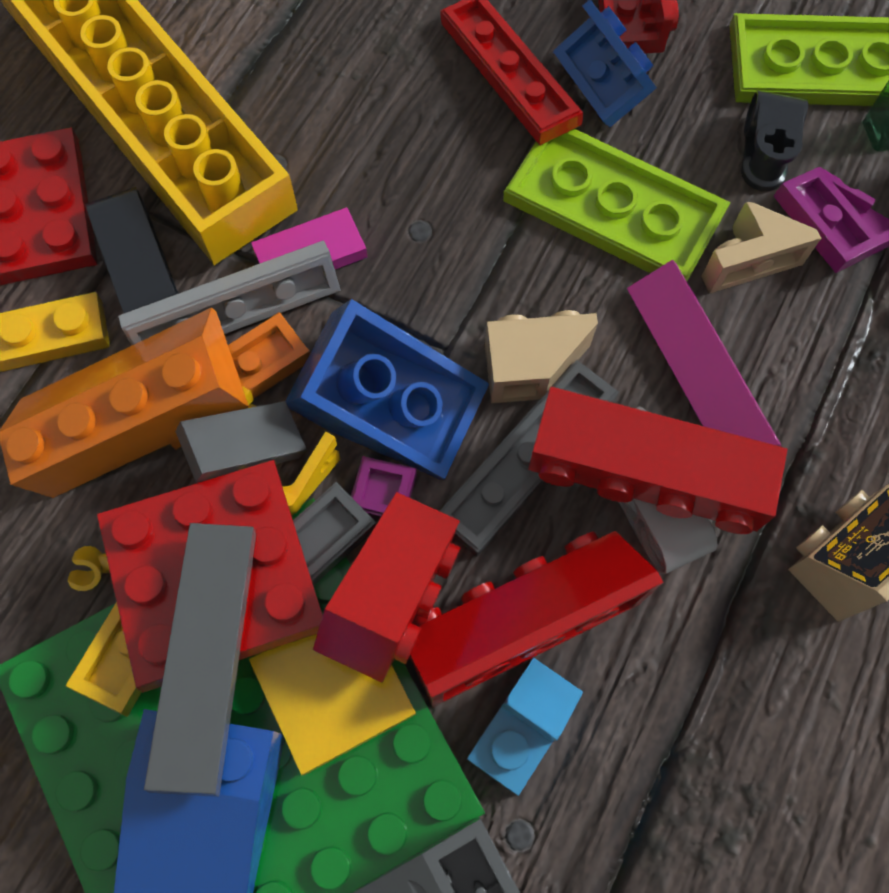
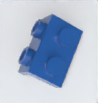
(603, 66)

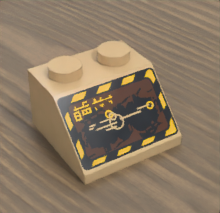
(851, 562)

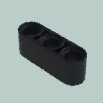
(131, 249)

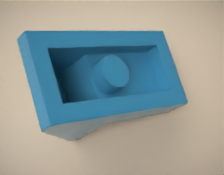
(525, 726)

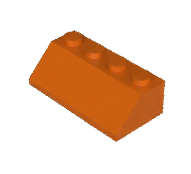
(120, 407)

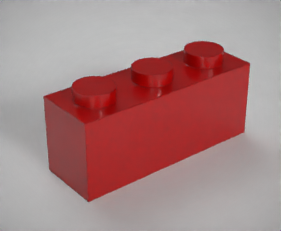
(387, 587)

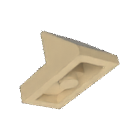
(762, 247)

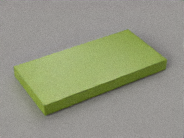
(810, 57)
(616, 202)

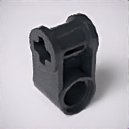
(772, 138)

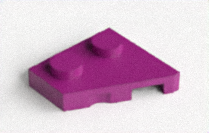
(839, 213)

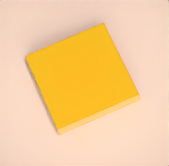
(324, 704)

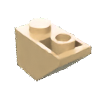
(533, 353)

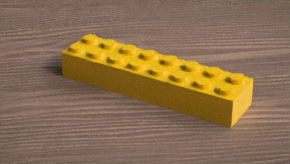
(163, 118)

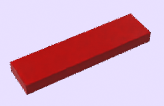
(512, 69)

